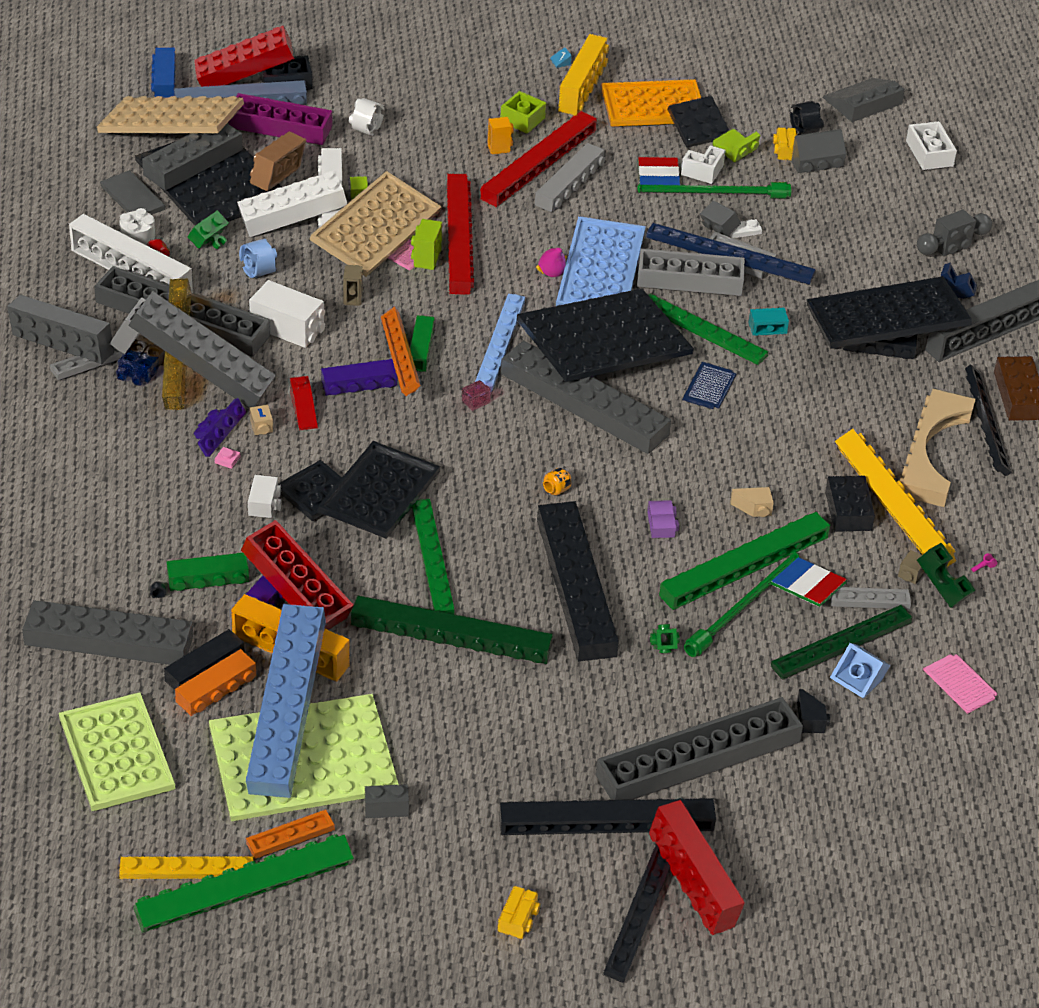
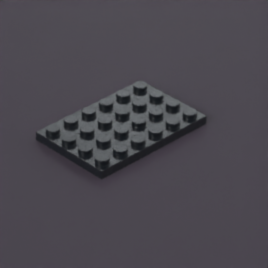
(379, 489)

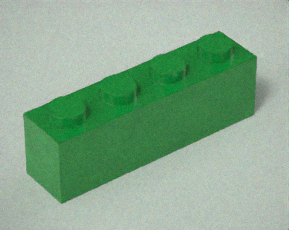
(207, 571)

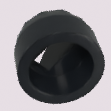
(157, 590)

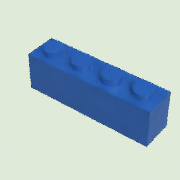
(163, 72)

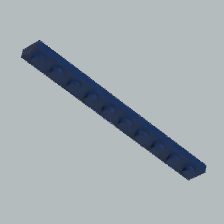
(712, 247)

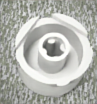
(366, 116)
(138, 225)

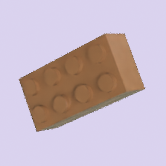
(277, 161)

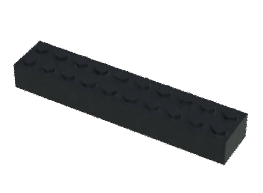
(577, 581)

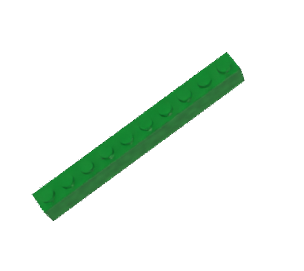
(743, 560)
(242, 883)

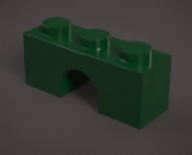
(952, 589)

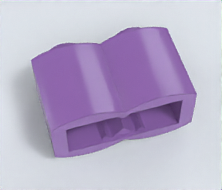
(662, 519)

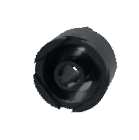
(806, 117)

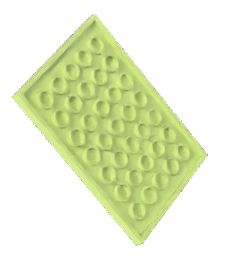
(337, 758)

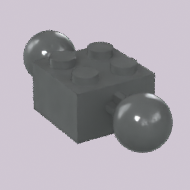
(953, 233)

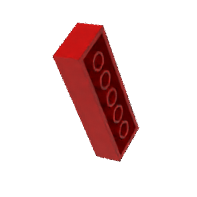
(244, 58)
(295, 573)
(696, 867)

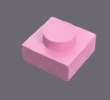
(227, 457)

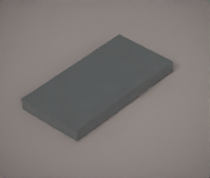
(131, 193)

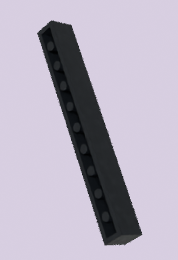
(595, 816)

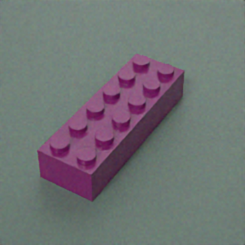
(279, 117)

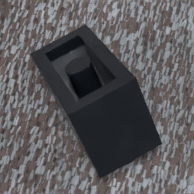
(811, 713)

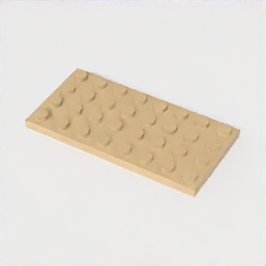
(170, 115)
(375, 223)

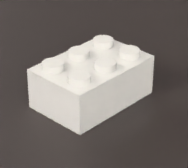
(931, 145)

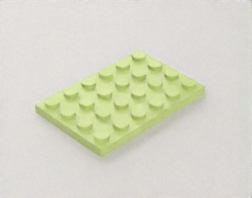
(116, 751)

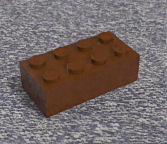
(1018, 387)

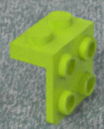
(736, 145)

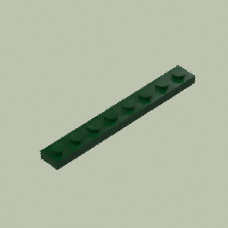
(838, 642)

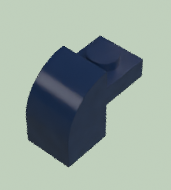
(962, 285)

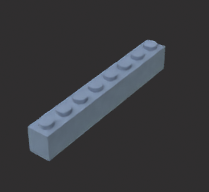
(286, 91)

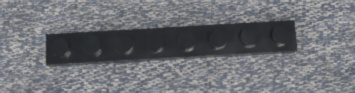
(989, 424)
(637, 917)

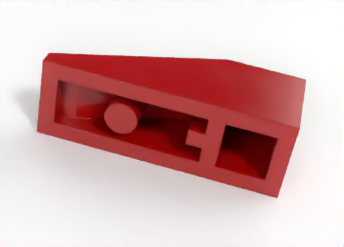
(303, 402)

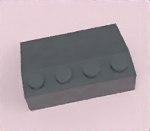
(866, 98)

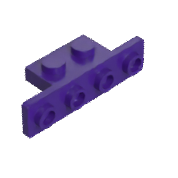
(218, 426)

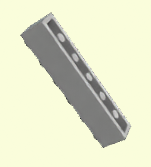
(569, 177)

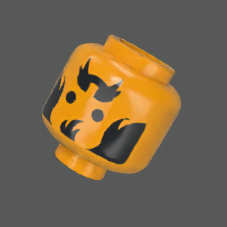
(557, 481)

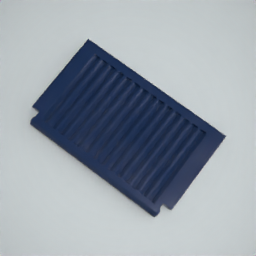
(709, 386)

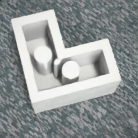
(703, 166)
(264, 497)

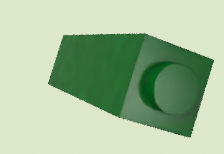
(422, 341)

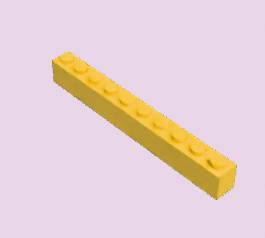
(891, 493)

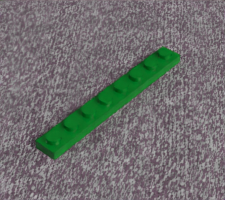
(711, 332)
(432, 557)

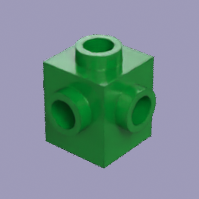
(671, 641)

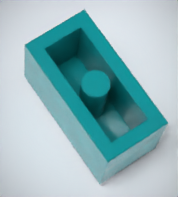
(768, 321)

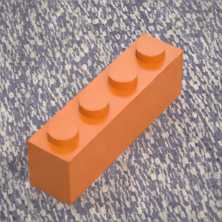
(215, 682)

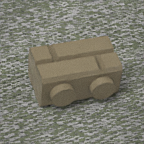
(353, 285)

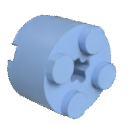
(258, 258)

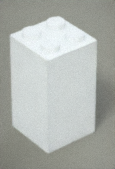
(291, 313)

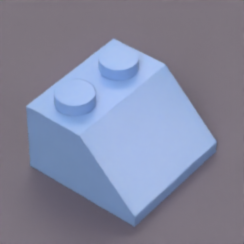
(859, 670)

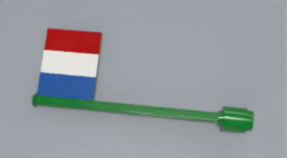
(662, 175)
(792, 576)

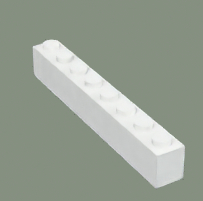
(329, 161)

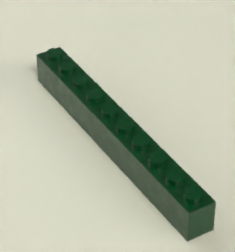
(451, 629)

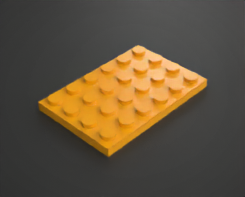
(645, 100)

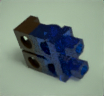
(141, 363)

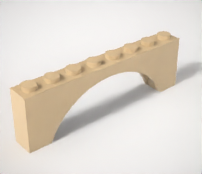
(919, 476)

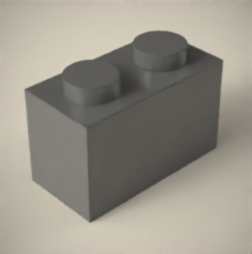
(720, 218)
(386, 801)

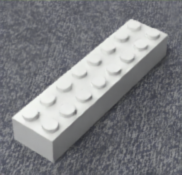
(115, 249)

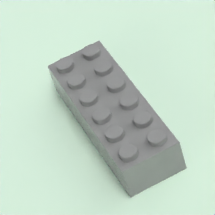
(691, 272)

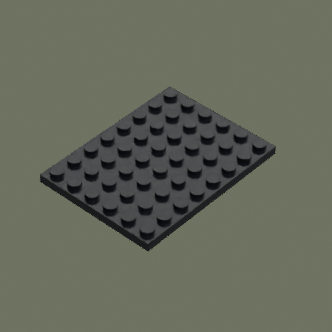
(214, 188)
(888, 312)
(604, 334)

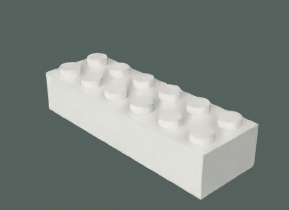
(292, 203)

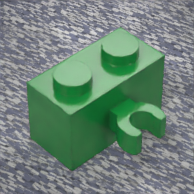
(209, 230)

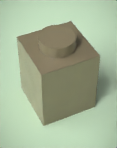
(910, 568)

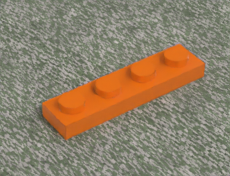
(290, 834)

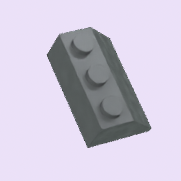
(818, 151)

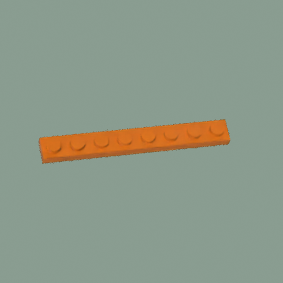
(400, 352)

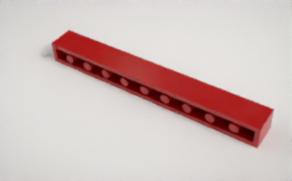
(538, 159)
(459, 240)

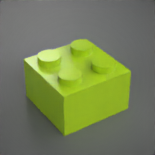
(524, 111)
(427, 244)

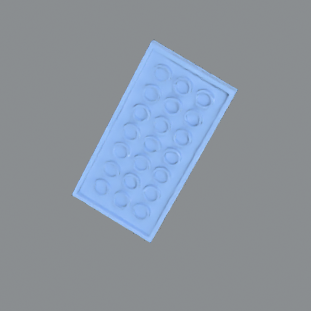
(600, 260)

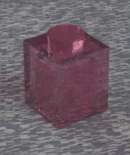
(476, 395)

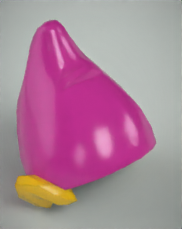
(552, 262)

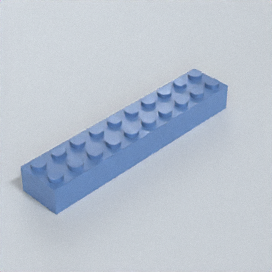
(286, 701)

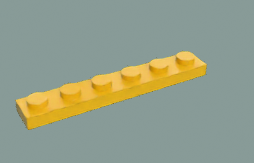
(178, 867)

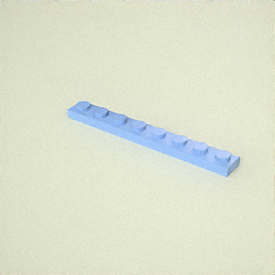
(500, 340)

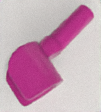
(987, 560)

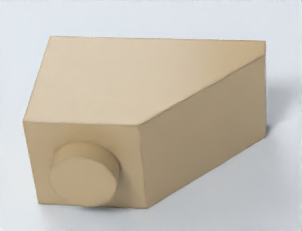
(753, 501)

